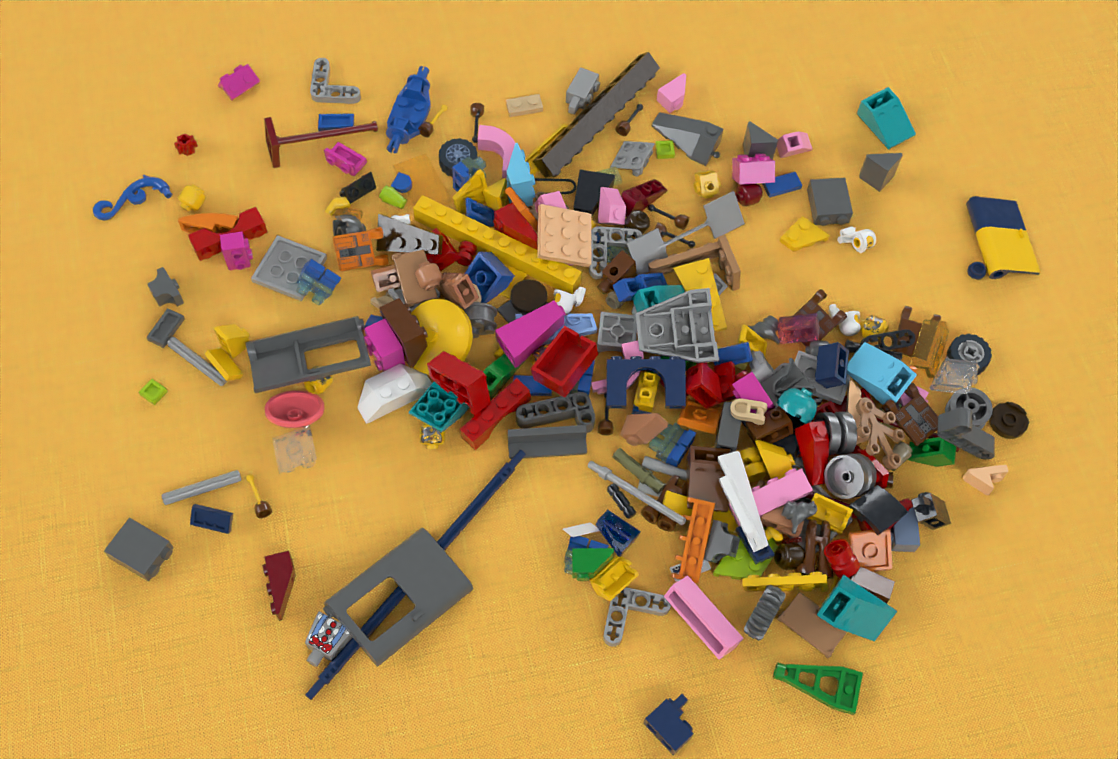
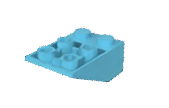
(519, 177)
(880, 373)

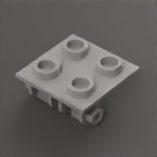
(633, 156)

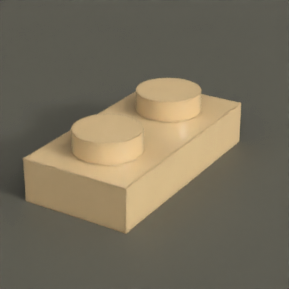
(524, 105)

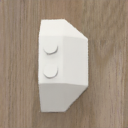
(391, 391)

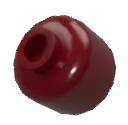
(748, 194)

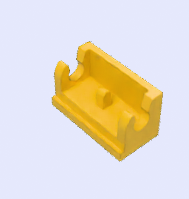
(832, 512)
(613, 578)

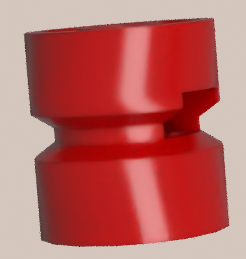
(841, 558)

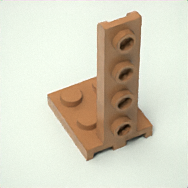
(710, 250)

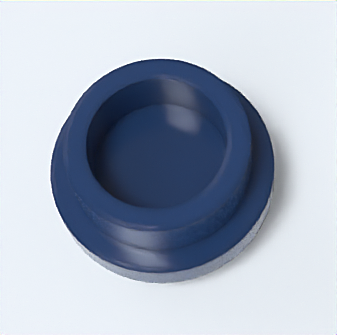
(976, 270)

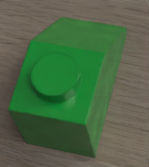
(933, 452)
(589, 561)

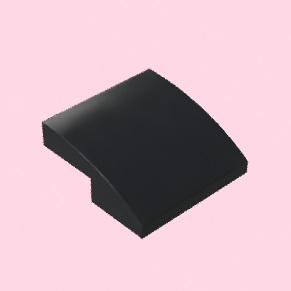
(878, 509)

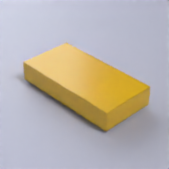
(224, 364)

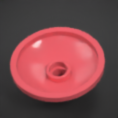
(294, 409)

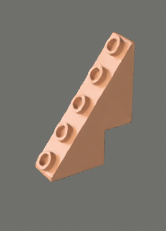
(458, 289)

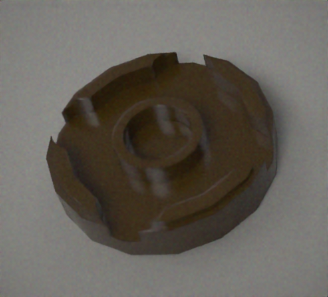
(528, 296)
(1009, 420)

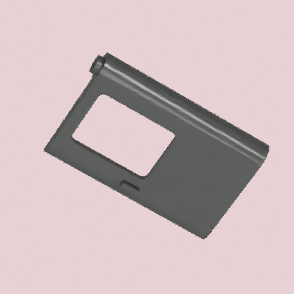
(281, 358)
(424, 576)

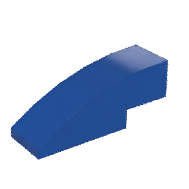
(627, 287)

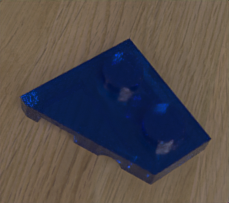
(617, 532)

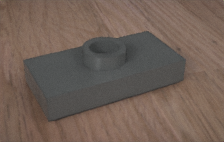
(165, 328)

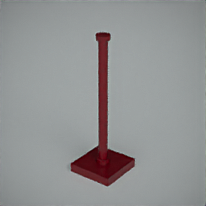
(273, 142)

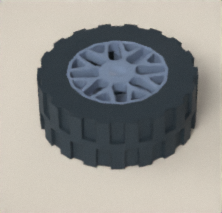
(454, 152)

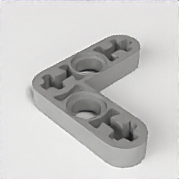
(326, 90)
(606, 240)
(629, 603)

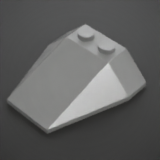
(679, 327)

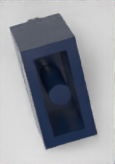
(667, 725)

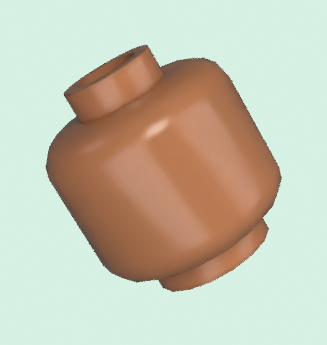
(428, 276)

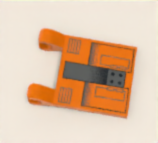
(356, 249)

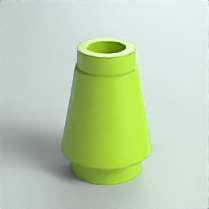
(392, 197)

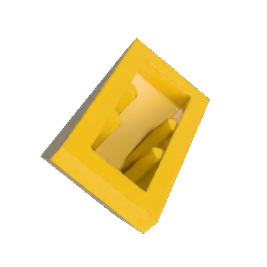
(495, 195)
(755, 341)

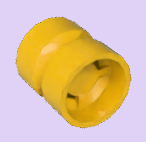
(754, 468)

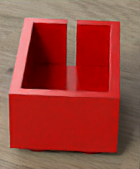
(564, 361)

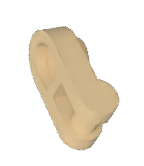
(741, 409)

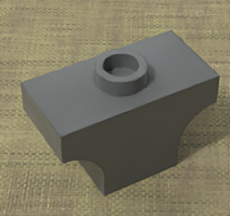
(164, 289)
(720, 543)

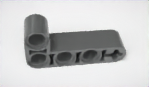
(554, 414)
(958, 430)

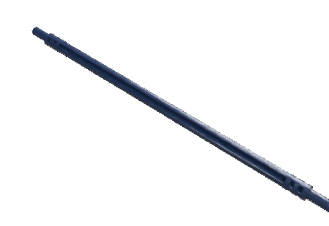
(398, 594)

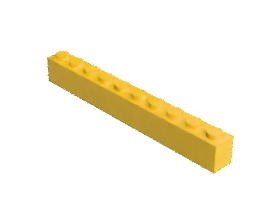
(502, 246)

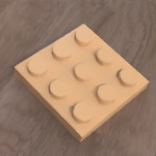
(564, 235)

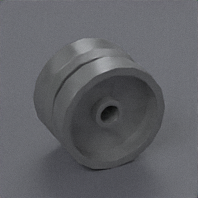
(841, 431)
(850, 475)

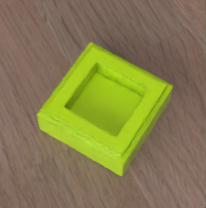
(664, 149)
(153, 391)

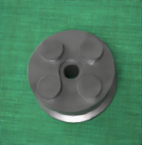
(481, 318)
(974, 400)

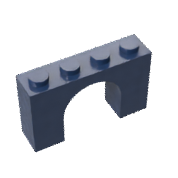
(670, 370)

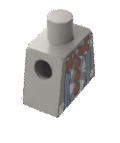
(326, 639)

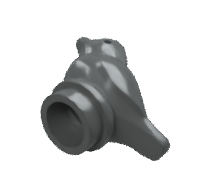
(767, 329)
(798, 512)

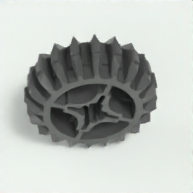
(764, 612)

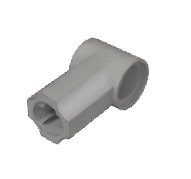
(760, 367)

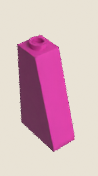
(529, 332)

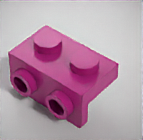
(239, 81)
(345, 159)

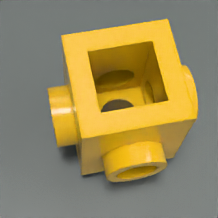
(707, 183)

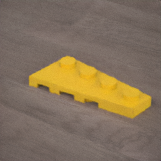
(700, 276)
(787, 583)

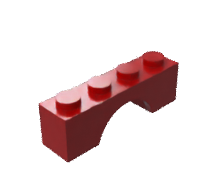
(208, 243)
(479, 428)

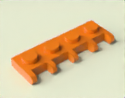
(695, 540)

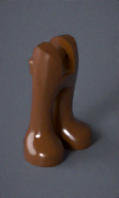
(652, 514)
(811, 540)

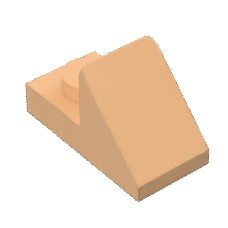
(984, 477)

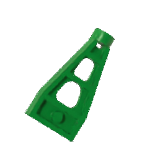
(847, 688)

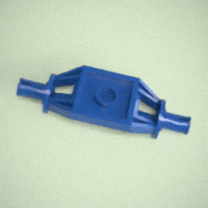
(409, 110)

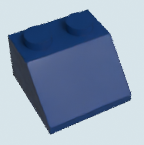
(489, 275)

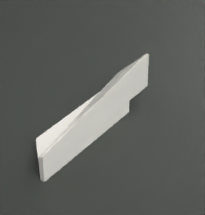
(740, 496)

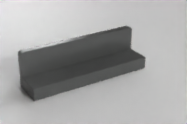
(548, 441)

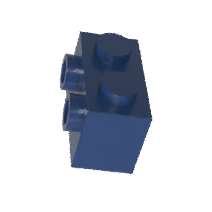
(832, 365)

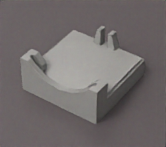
(615, 330)

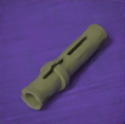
(644, 475)

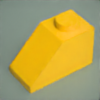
(232, 338)
(775, 459)

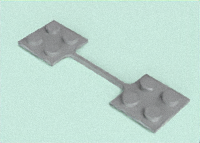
(722, 217)

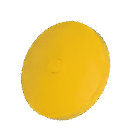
(446, 329)

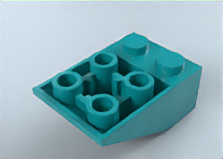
(886, 118)
(654, 295)
(438, 408)
(856, 610)

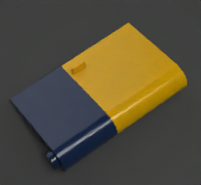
(1002, 237)

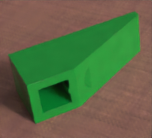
(498, 374)

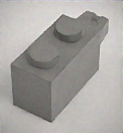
(582, 90)

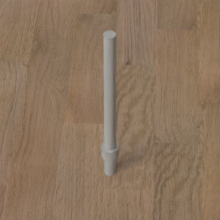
(606, 474)

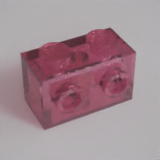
(798, 328)

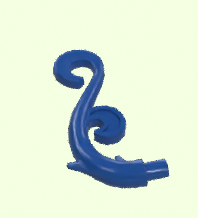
(128, 193)

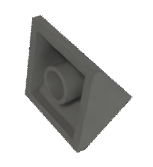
(758, 141)
(879, 169)

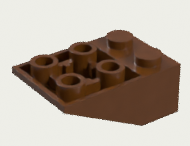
(704, 476)

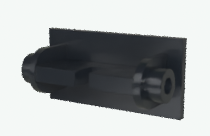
(358, 188)

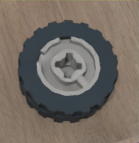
(970, 347)

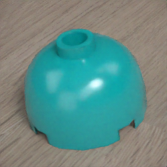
(798, 404)

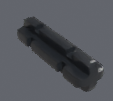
(621, 501)

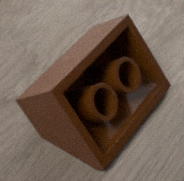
(406, 330)

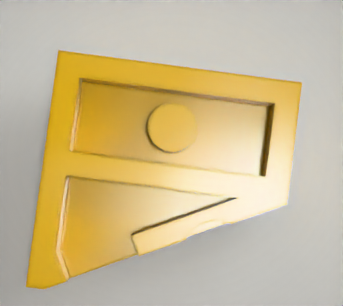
(471, 189)
(803, 234)

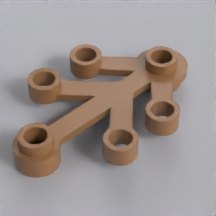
(868, 412)

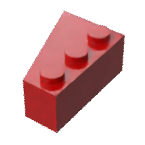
(461, 379)

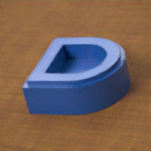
(402, 183)

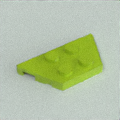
(743, 564)

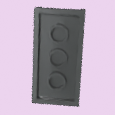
(784, 379)

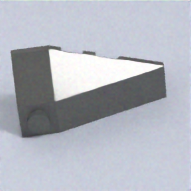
(693, 136)

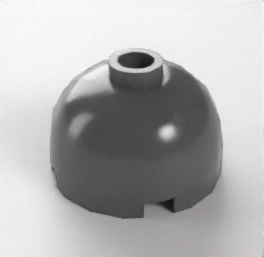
(347, 224)

